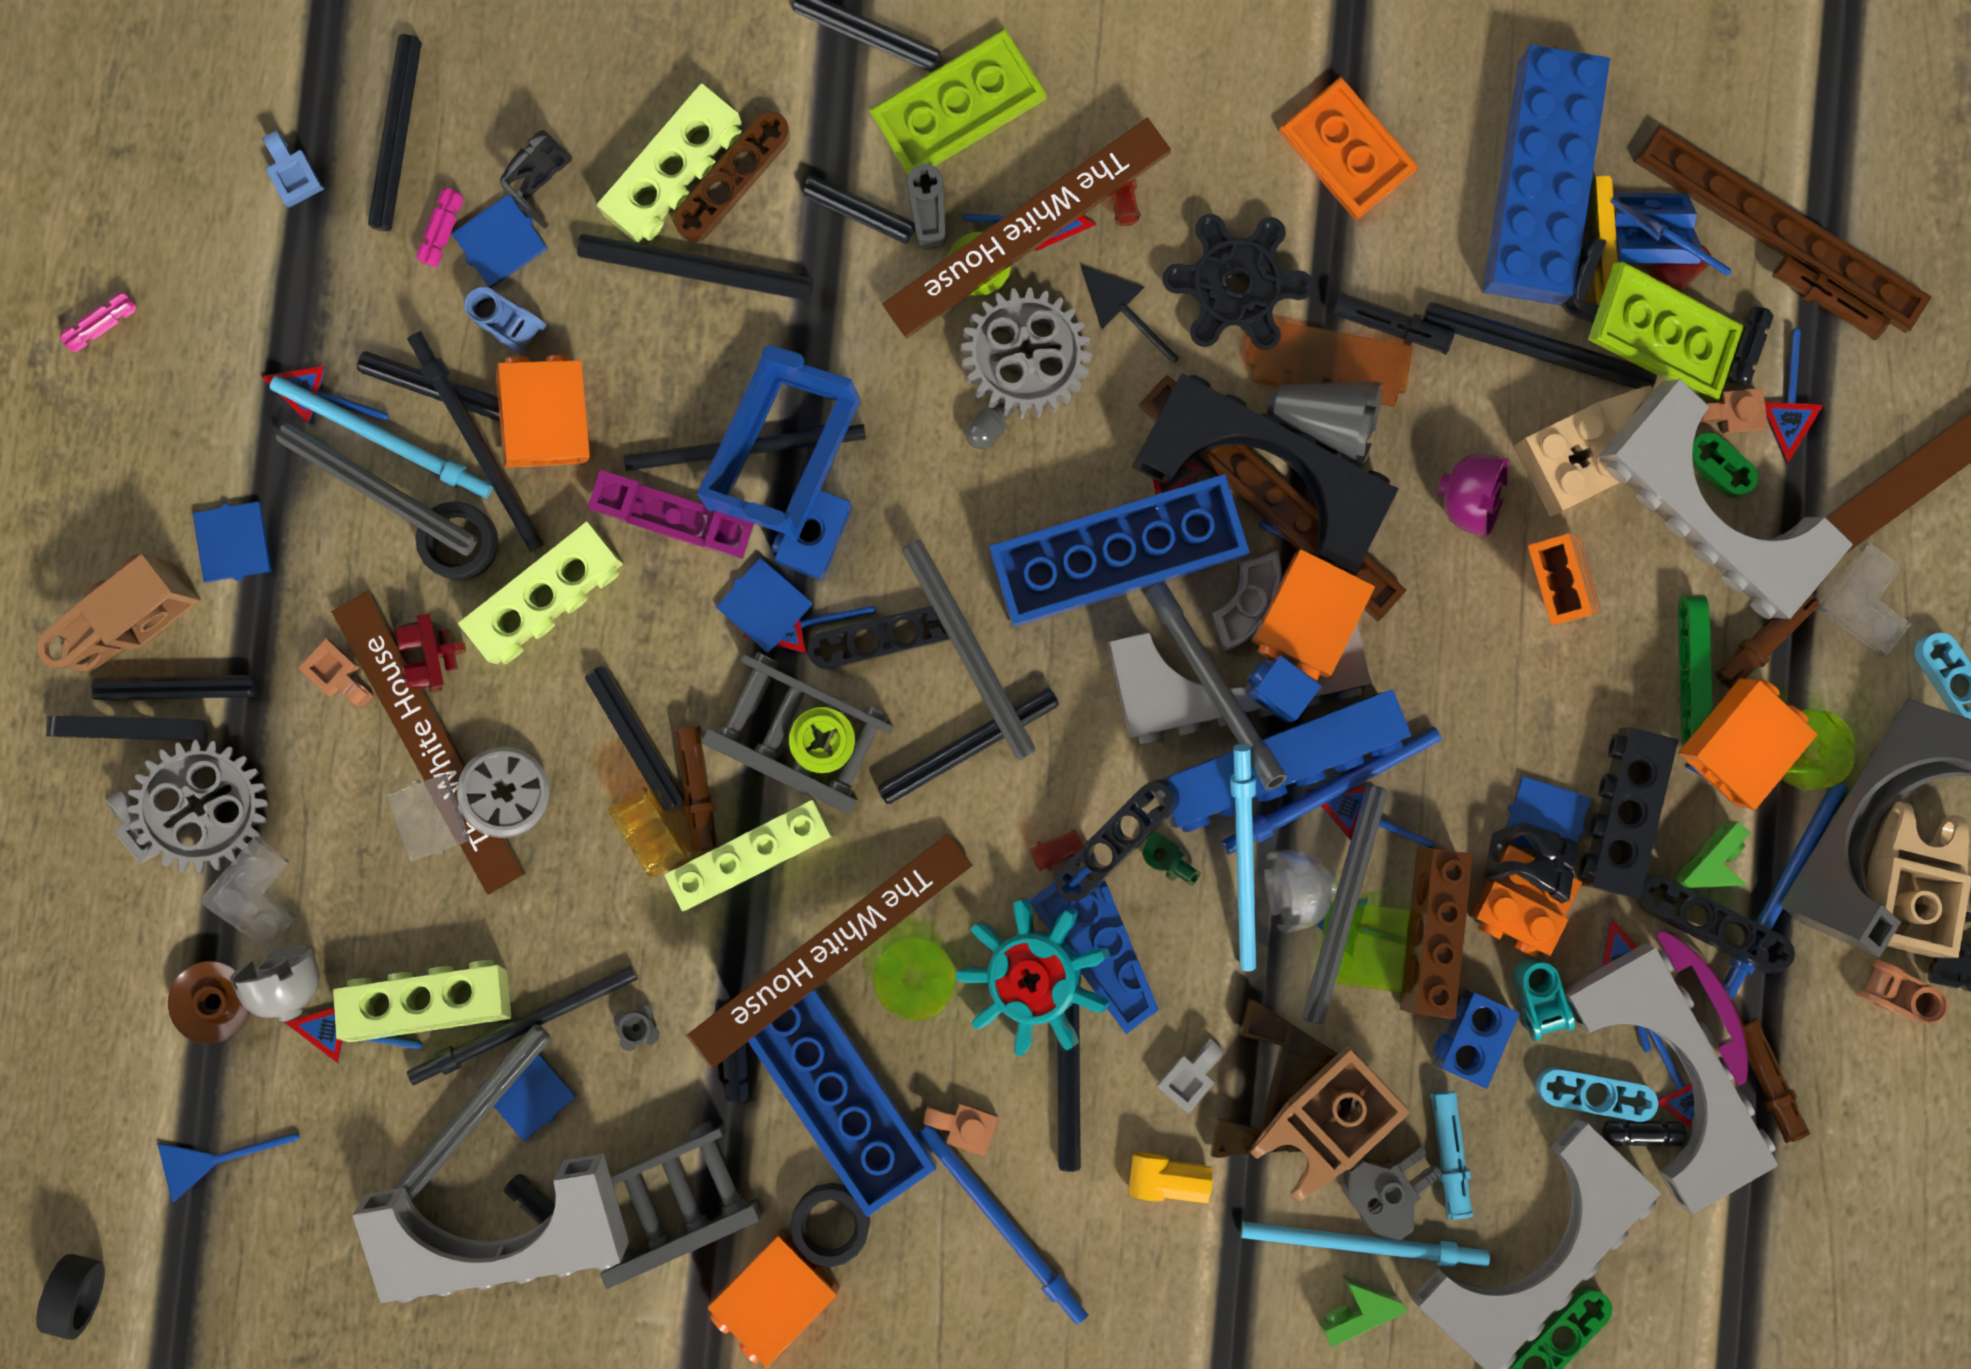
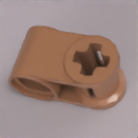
(1898, 991)

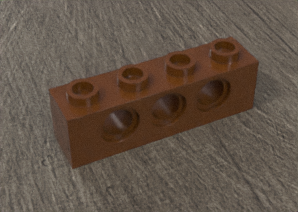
(1436, 932)

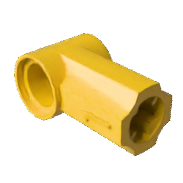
(1157, 1178)

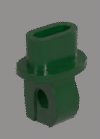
(1174, 862)

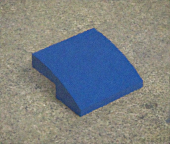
(1638, 246)

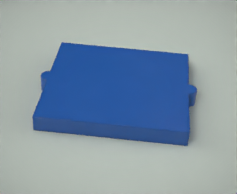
(499, 241)
(232, 542)
(764, 605)
(1549, 809)
(534, 1098)

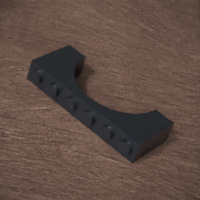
(1345, 496)

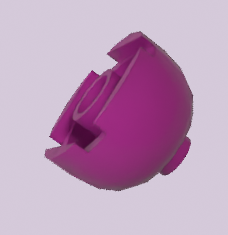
(1474, 492)

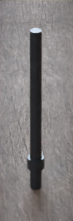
(436, 372)
(761, 445)
(450, 1058)

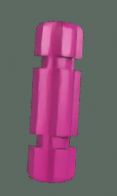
(439, 227)
(98, 321)

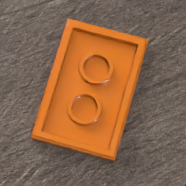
(1348, 148)

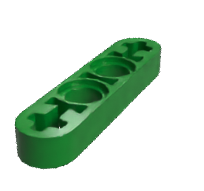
(1694, 663)
(1559, 1357)

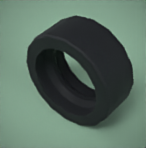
(482, 559)
(811, 1250)
(70, 1296)

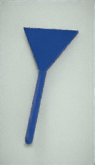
(187, 1166)

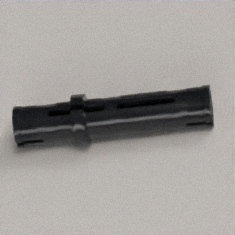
(1439, 339)

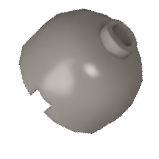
(279, 984)

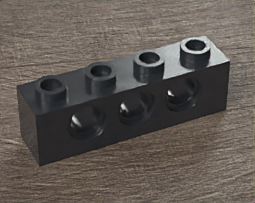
(1656, 757)

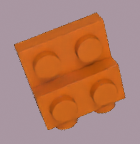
(1522, 910)

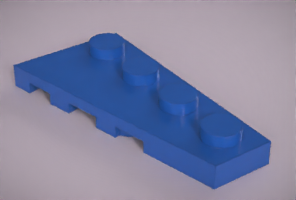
(1100, 926)

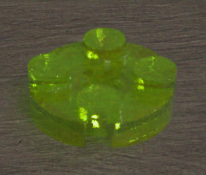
(1835, 753)
(905, 1000)

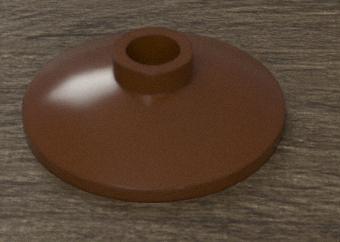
(191, 1007)

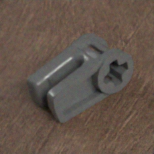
(928, 208)

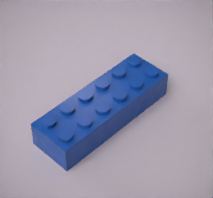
(1546, 175)
(1118, 551)
(1303, 753)
(843, 1102)

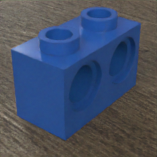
(1281, 688)
(1485, 1042)

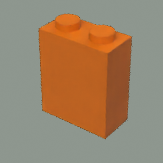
(542, 412)
(1564, 578)
(1312, 615)
(1748, 742)
(772, 1299)

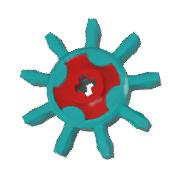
(1034, 953)

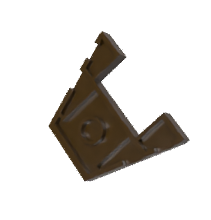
(1297, 1062)

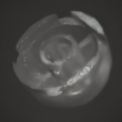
(1298, 889)

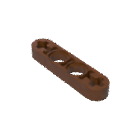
(726, 172)

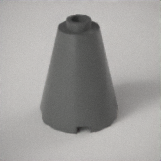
(1332, 412)

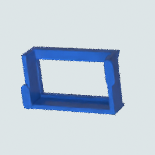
(774, 369)

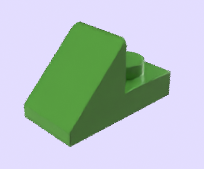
(1708, 865)
(1370, 1310)

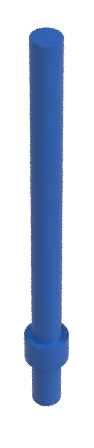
(1264, 826)
(1798, 859)
(1054, 1284)

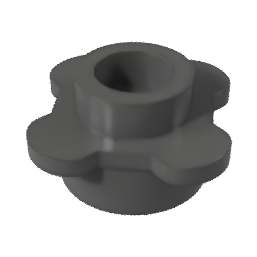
(625, 1023)

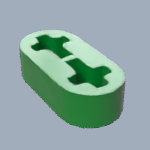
(1728, 458)

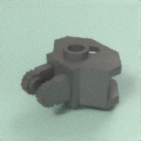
(1394, 1195)

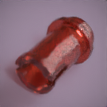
(1126, 205)
(1055, 850)

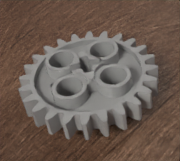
(1016, 319)
(179, 775)

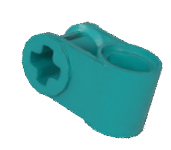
(1543, 1007)

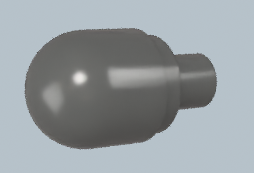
(986, 427)

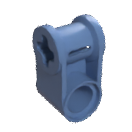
(508, 324)

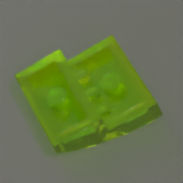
(1374, 958)

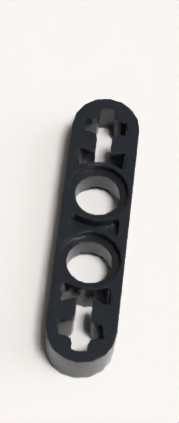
(884, 631)
(126, 728)
(1116, 840)
(1713, 930)

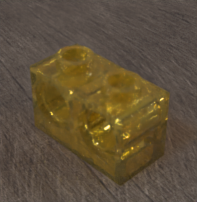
(649, 832)

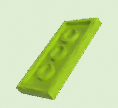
(958, 103)
(1665, 331)

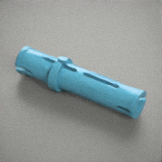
(1451, 1154)

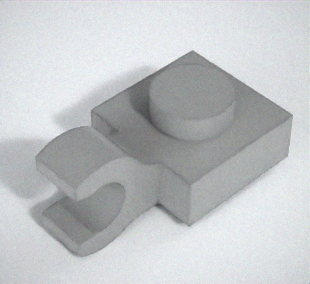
(117, 805)
(1188, 1080)

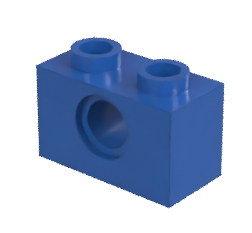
(815, 556)

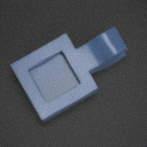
(292, 172)

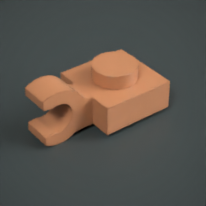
(1738, 411)
(333, 671)
(967, 1127)

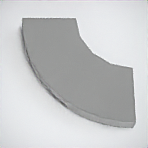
(1255, 590)

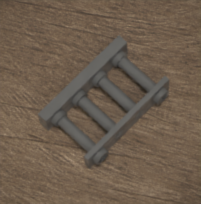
(765, 756)
(698, 1229)

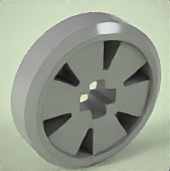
(512, 768)

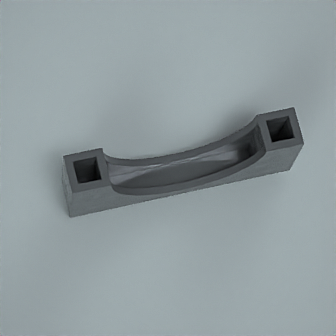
(1832, 885)

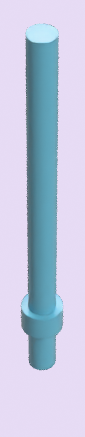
(450, 471)
(1243, 789)
(1444, 1253)

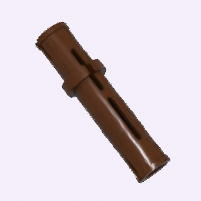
(1818, 289)
(1756, 651)
(696, 789)
(1777, 1094)

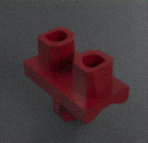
(421, 635)

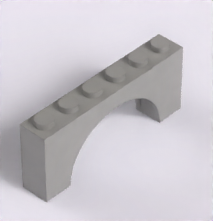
(1657, 462)
(1161, 700)
(1723, 1143)
(1604, 1204)
(419, 1259)

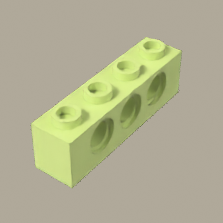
(699, 112)
(485, 623)
(748, 855)
(356, 1002)

